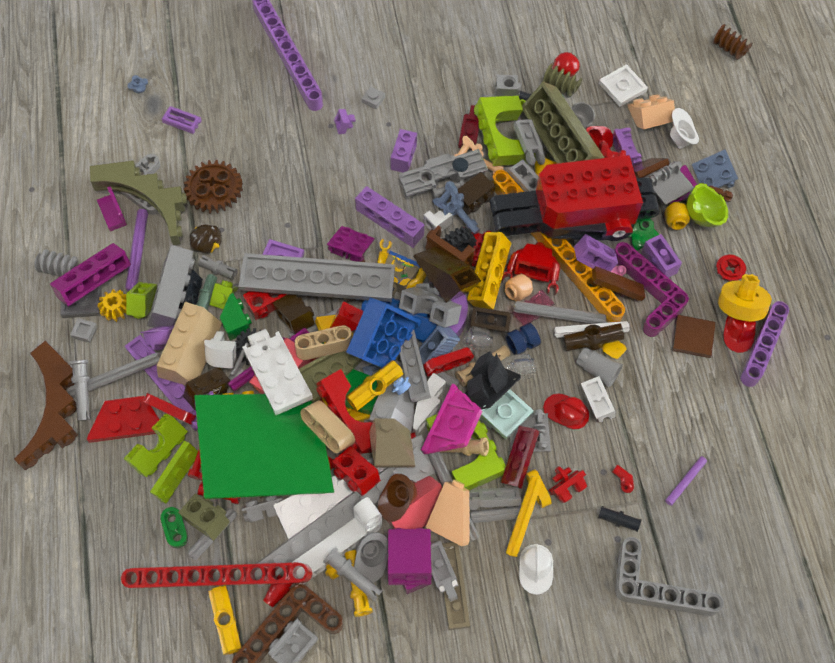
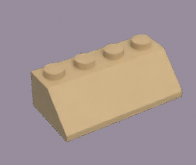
(185, 349)

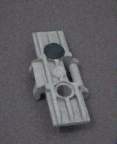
(441, 167)

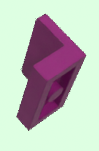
(111, 211)

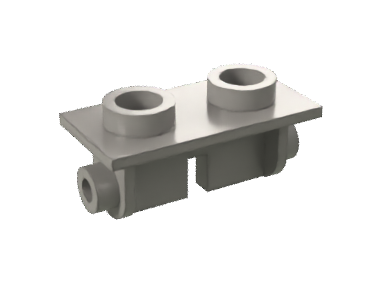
(254, 508)

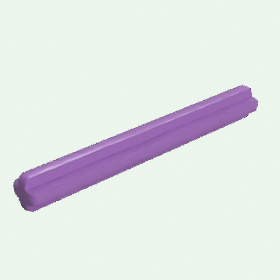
(137, 247)

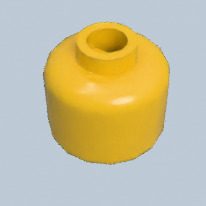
(677, 215)

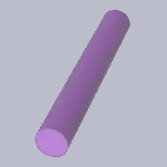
(686, 481)

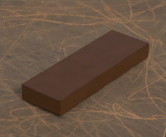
(618, 283)

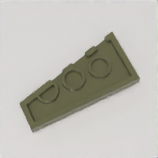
(325, 366)

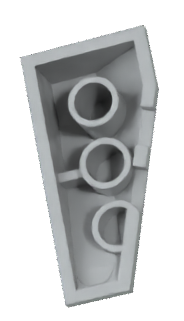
(394, 406)

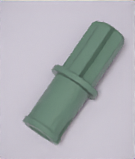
(206, 292)

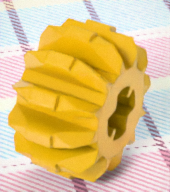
(113, 305)

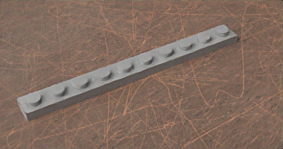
(334, 518)

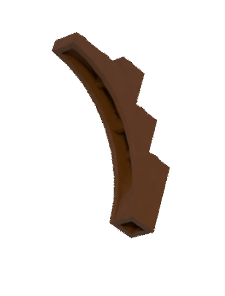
(58, 406)

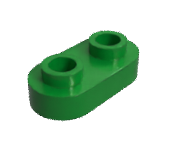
(174, 528)

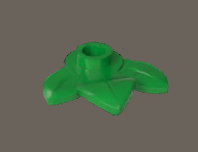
(641, 234)

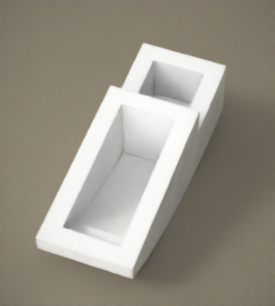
(428, 407)

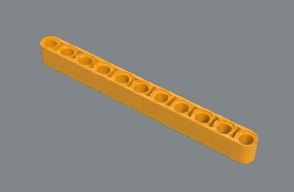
(569, 267)

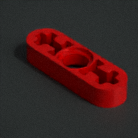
(448, 361)
(169, 408)

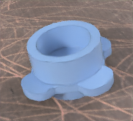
(401, 385)

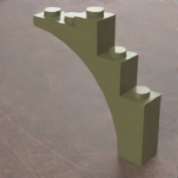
(128, 179)

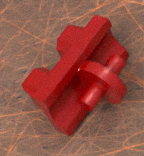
(575, 479)

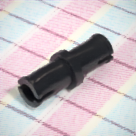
(619, 519)

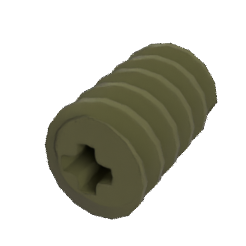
(562, 81)

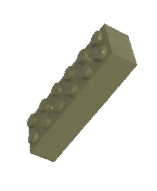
(559, 126)

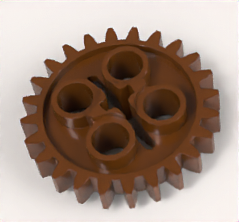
(213, 186)

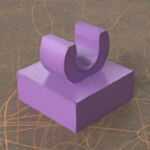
(343, 121)

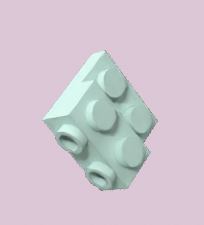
(506, 414)

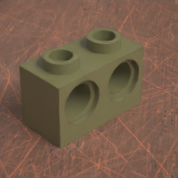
(204, 516)

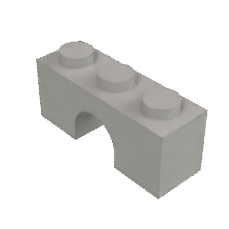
(420, 301)

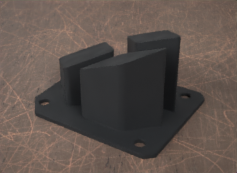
(488, 372)

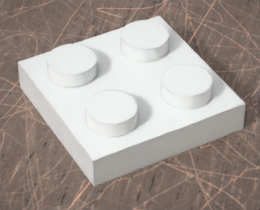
(623, 85)

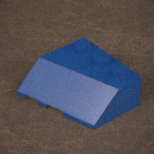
(381, 333)

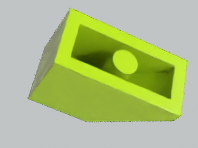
(140, 299)

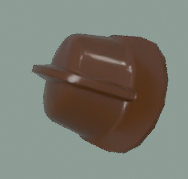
(396, 497)

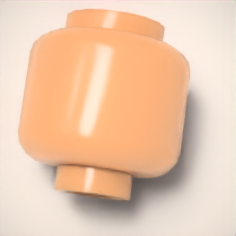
(518, 287)

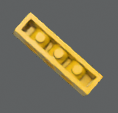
(490, 270)

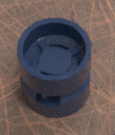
(524, 338)

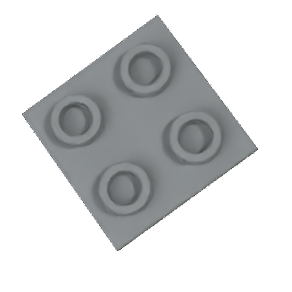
(670, 182)
(540, 422)

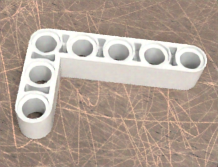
(366, 521)

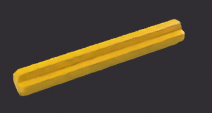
(524, 516)

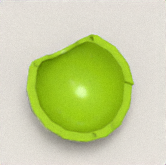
(706, 206)

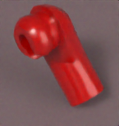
(626, 479)

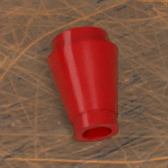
(276, 592)

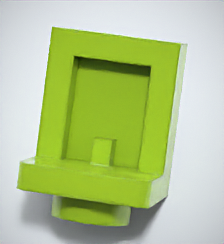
(221, 293)

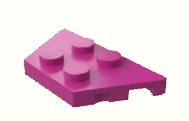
(453, 423)

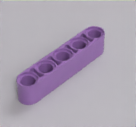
(763, 351)

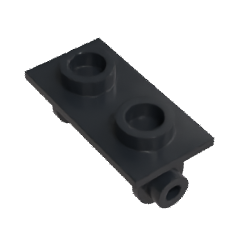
(192, 289)

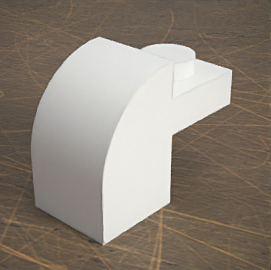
(220, 352)

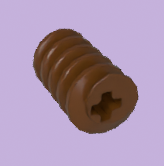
(731, 43)

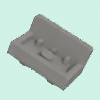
(292, 644)

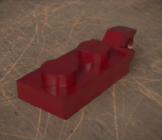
(469, 127)

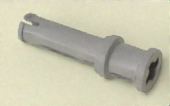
(80, 380)
(345, 568)

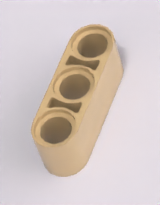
(314, 340)
(327, 426)

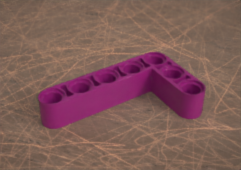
(653, 286)

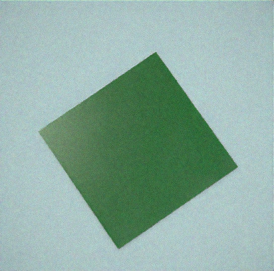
(256, 452)

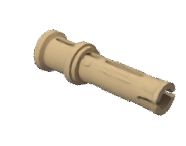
(502, 353)
(474, 447)

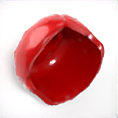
(567, 62)

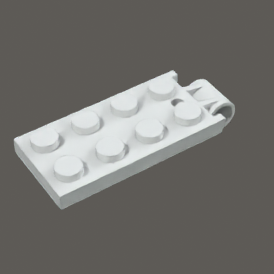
(276, 371)

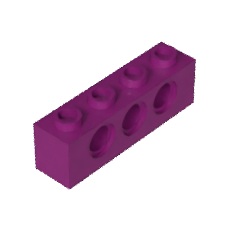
(90, 274)

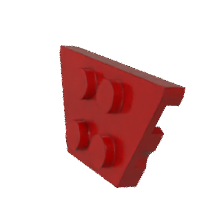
(123, 419)

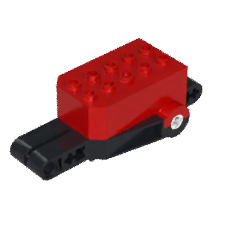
(577, 200)

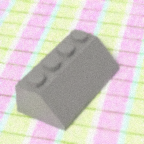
(170, 287)

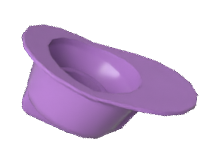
(158, 336)

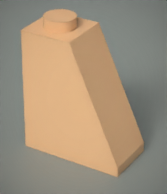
(452, 514)

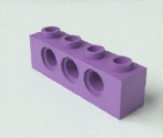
(389, 216)

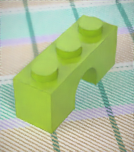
(169, 434)

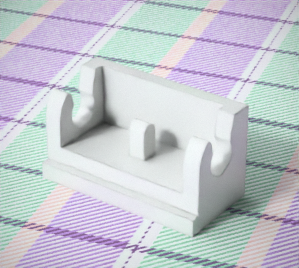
(598, 399)

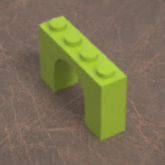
(500, 148)
(482, 469)

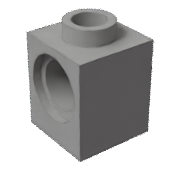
(507, 85)

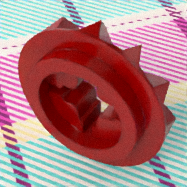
(732, 261)

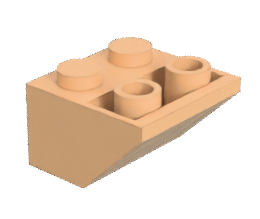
(651, 111)

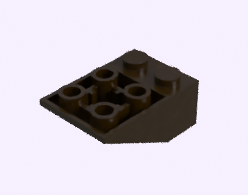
(447, 273)

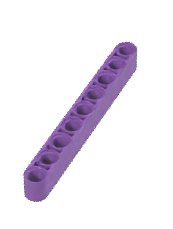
(289, 54)

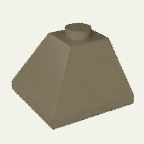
(391, 444)

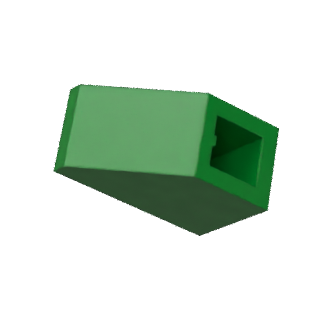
(233, 318)

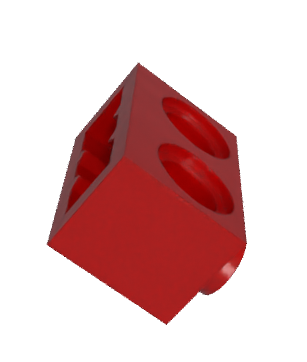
(259, 312)
(357, 469)

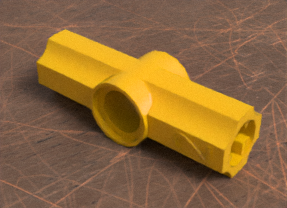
(384, 378)
(227, 633)

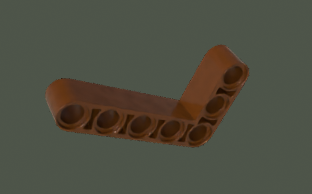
(275, 618)

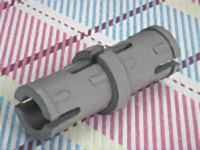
(217, 267)

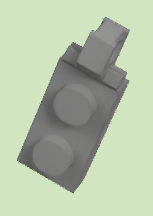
(443, 571)

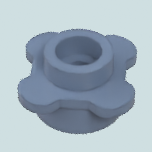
(138, 84)

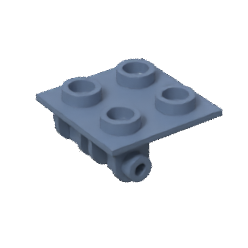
(716, 170)

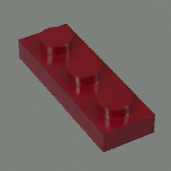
(520, 457)

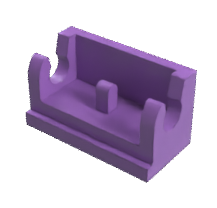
(624, 142)

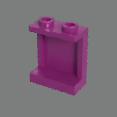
(409, 556)

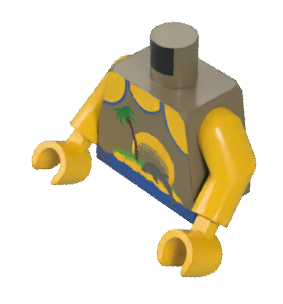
(407, 271)

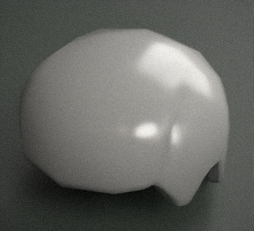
(584, 113)

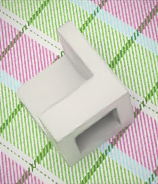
(433, 220)

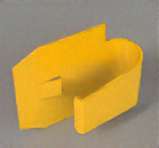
(614, 349)

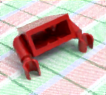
(536, 263)

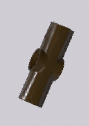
(593, 337)

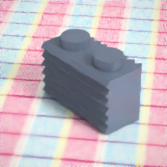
(438, 343)

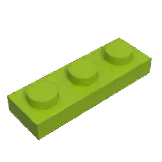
(174, 472)

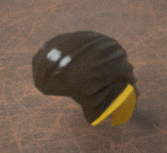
(205, 238)

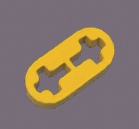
(543, 498)

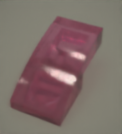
(539, 298)

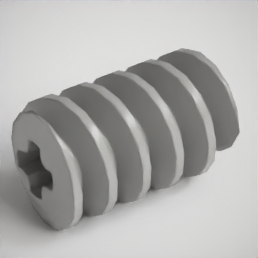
(54, 263)

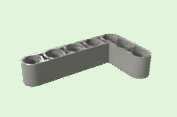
(657, 589)

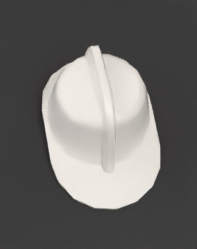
(683, 131)
(536, 569)

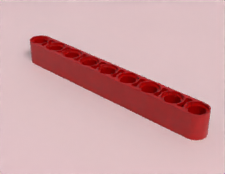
(206, 575)

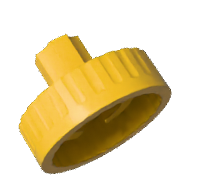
(745, 299)

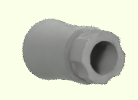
(599, 366)

